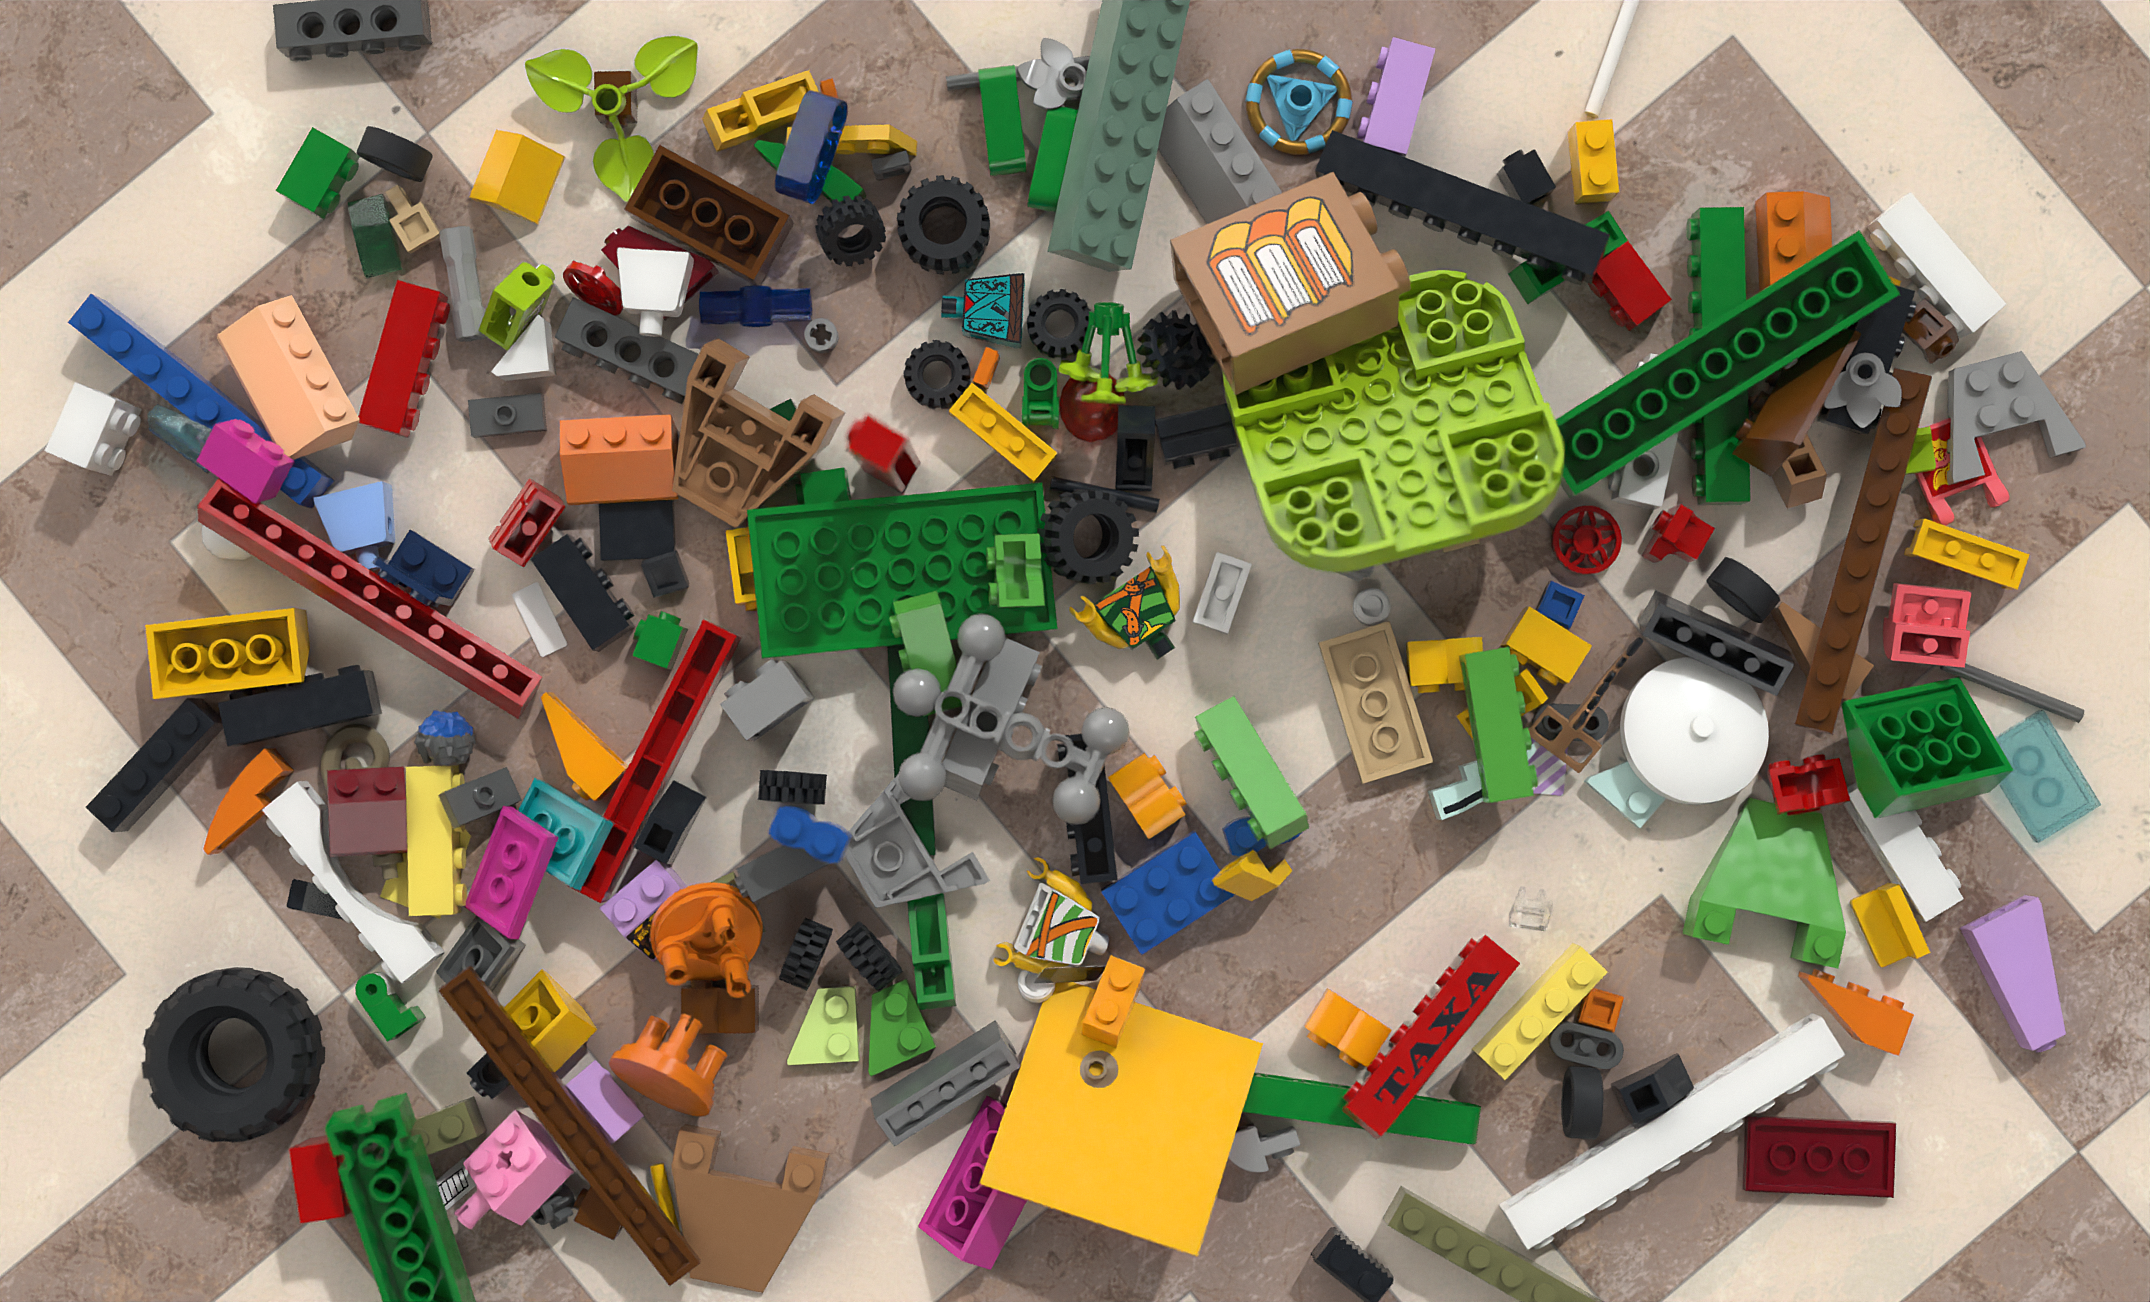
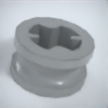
(830, 328)

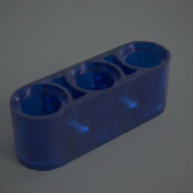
(811, 146)

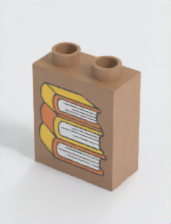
(1288, 281)

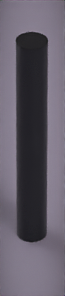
(1132, 500)

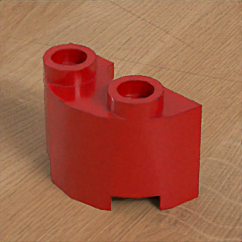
(1807, 786)

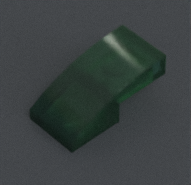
(374, 236)

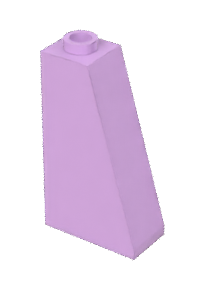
(2019, 969)

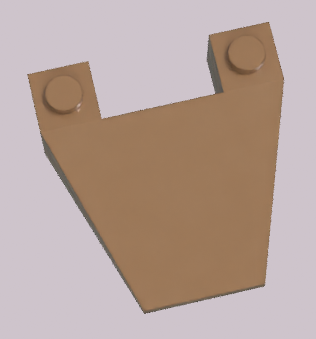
(734, 448)
(739, 1221)

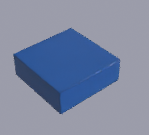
(1560, 604)

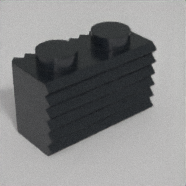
(1352, 1266)

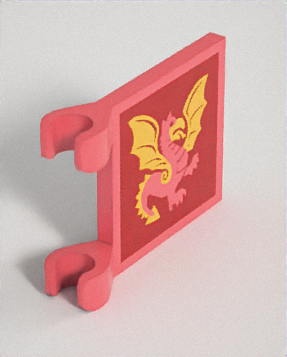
(1935, 484)

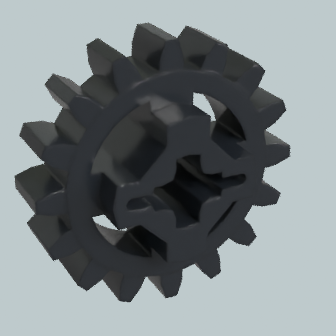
(1158, 345)

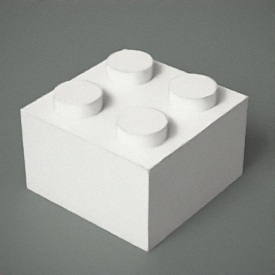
(94, 430)

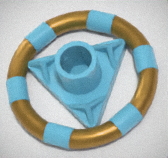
(1298, 101)

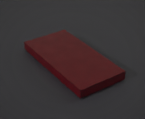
(1819, 1156)

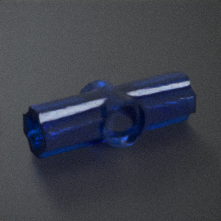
(755, 306)

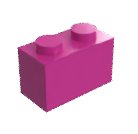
(245, 460)

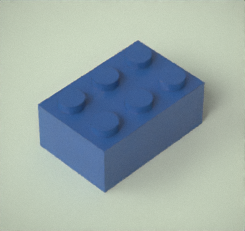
(1166, 892)

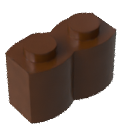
(719, 1010)

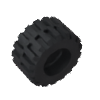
(943, 194)
(1115, 543)

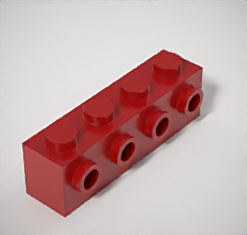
(403, 359)

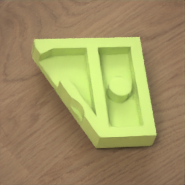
(828, 1029)

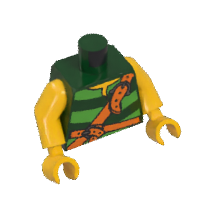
(1137, 609)

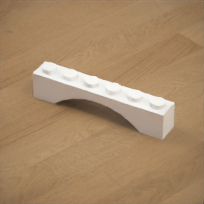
(303, 822)

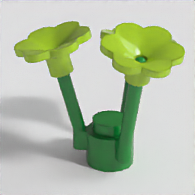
(1108, 319)

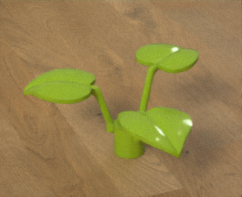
(562, 81)

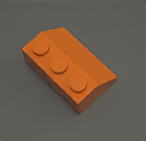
(1790, 232)
(618, 459)

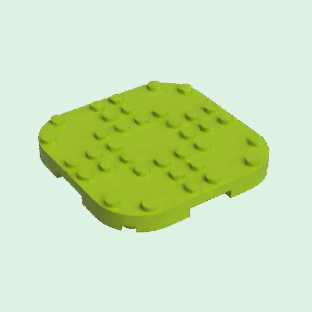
(1404, 435)

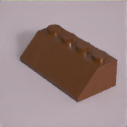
(1792, 403)

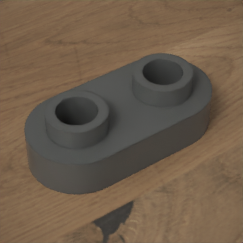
(1566, 710)
(1584, 1045)

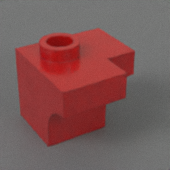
(1678, 534)

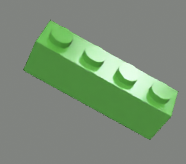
(1497, 725)
(1251, 772)

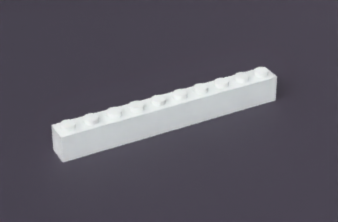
(1660, 1140)

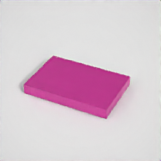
(510, 872)

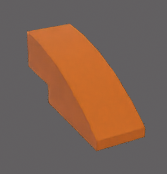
(246, 799)

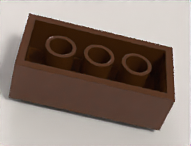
(709, 215)

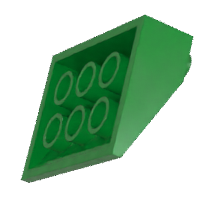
(1921, 747)

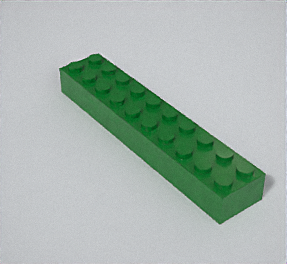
(1721, 361)

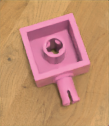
(513, 1171)

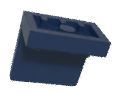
(427, 569)

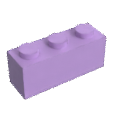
(1396, 96)

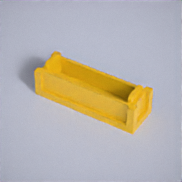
(1003, 432)
(1968, 553)

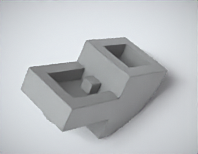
(1249, 1149)

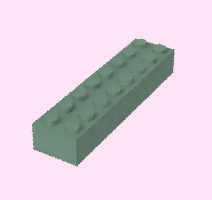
(1118, 132)

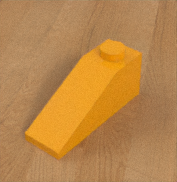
(585, 756)

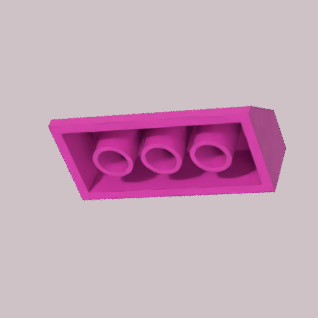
(966, 1215)

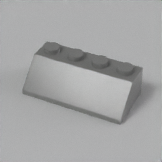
(1213, 155)

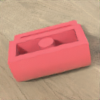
(1927, 625)

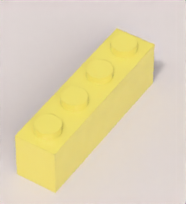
(433, 844)
(1539, 1010)

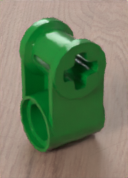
(1040, 398)

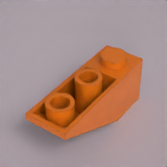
(1864, 1018)

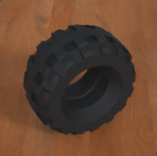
(181, 1067)

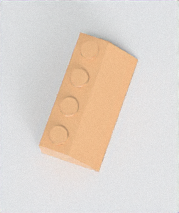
(289, 379)

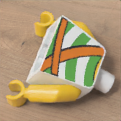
(1056, 927)

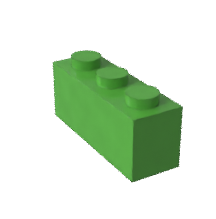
(926, 641)

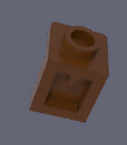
(1931, 332)

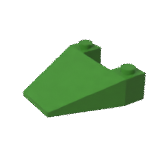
(1776, 870)

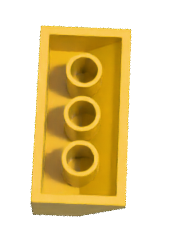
(228, 652)

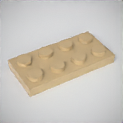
(1375, 702)

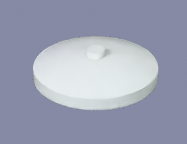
(1693, 732)

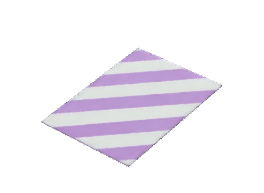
(1549, 771)

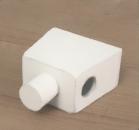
(654, 285)

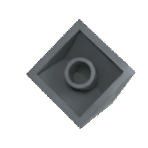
(484, 950)

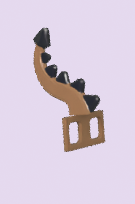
(1578, 719)

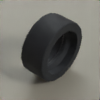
(394, 153)
(1743, 590)
(1582, 1102)

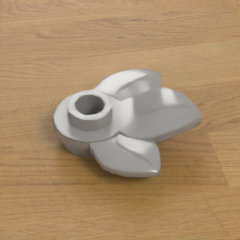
(1048, 75)
(1861, 395)

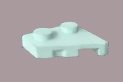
(1626, 793)

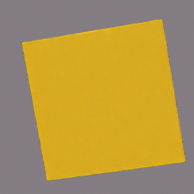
(1132, 1152)

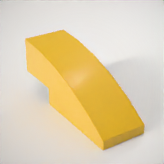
(757, 111)

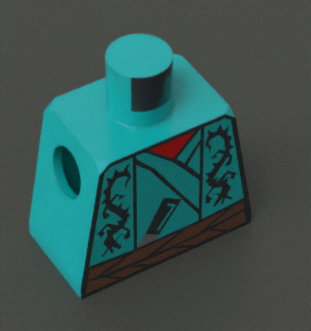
(990, 309)

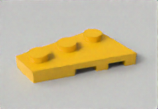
(873, 139)

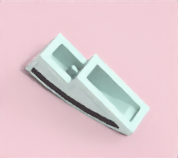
(1462, 794)

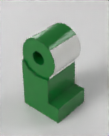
(385, 1007)

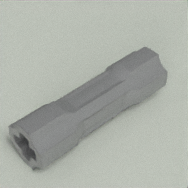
(460, 259)

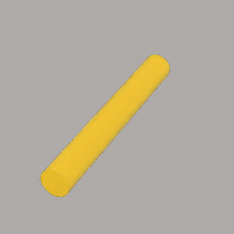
(663, 1192)

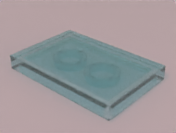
(2046, 781)

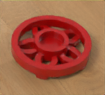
(594, 287)
(1586, 539)

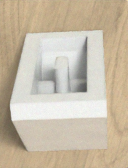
(530, 354)

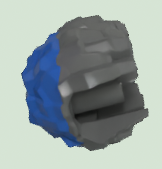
(445, 738)

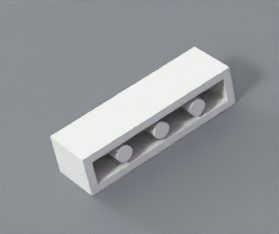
(1935, 265)
(1907, 857)

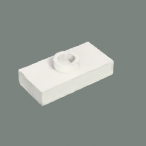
(1222, 593)

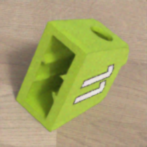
(525, 291)

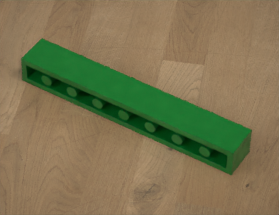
(1717, 288)

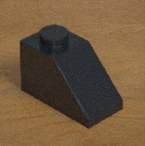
(1135, 447)

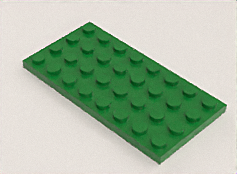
(838, 566)

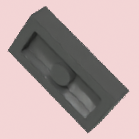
(507, 415)
(479, 797)

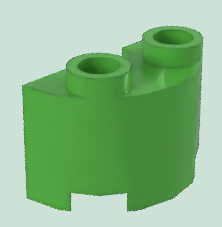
(1016, 571)

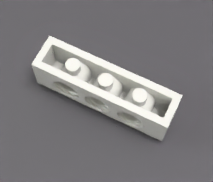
(1647, 490)

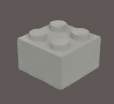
(766, 700)

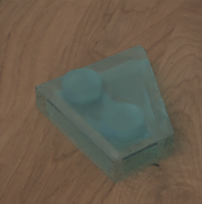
(179, 432)

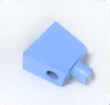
(359, 520)

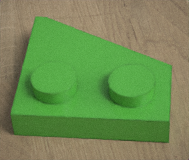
(896, 1028)

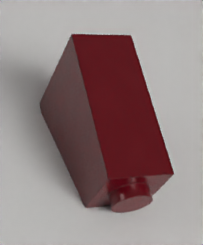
(632, 238)

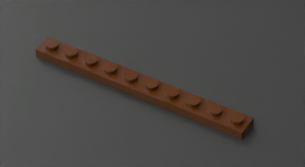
(1862, 555)
(569, 1125)

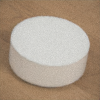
(1371, 606)
(1034, 991)

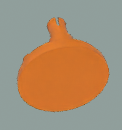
(707, 935)
(665, 1072)

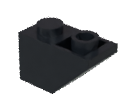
(670, 822)
(1652, 1088)

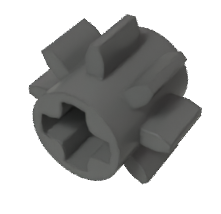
(556, 1208)

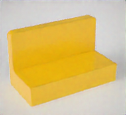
(1889, 925)

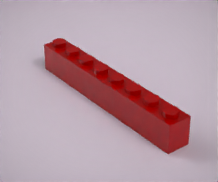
(660, 753)

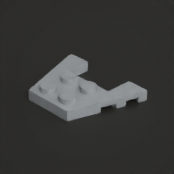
(1997, 398)
(894, 860)

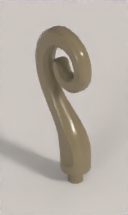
(331, 760)

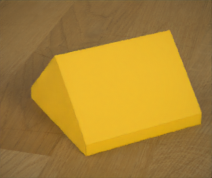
(517, 176)

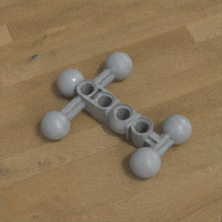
(919, 693)

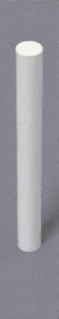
(1611, 58)

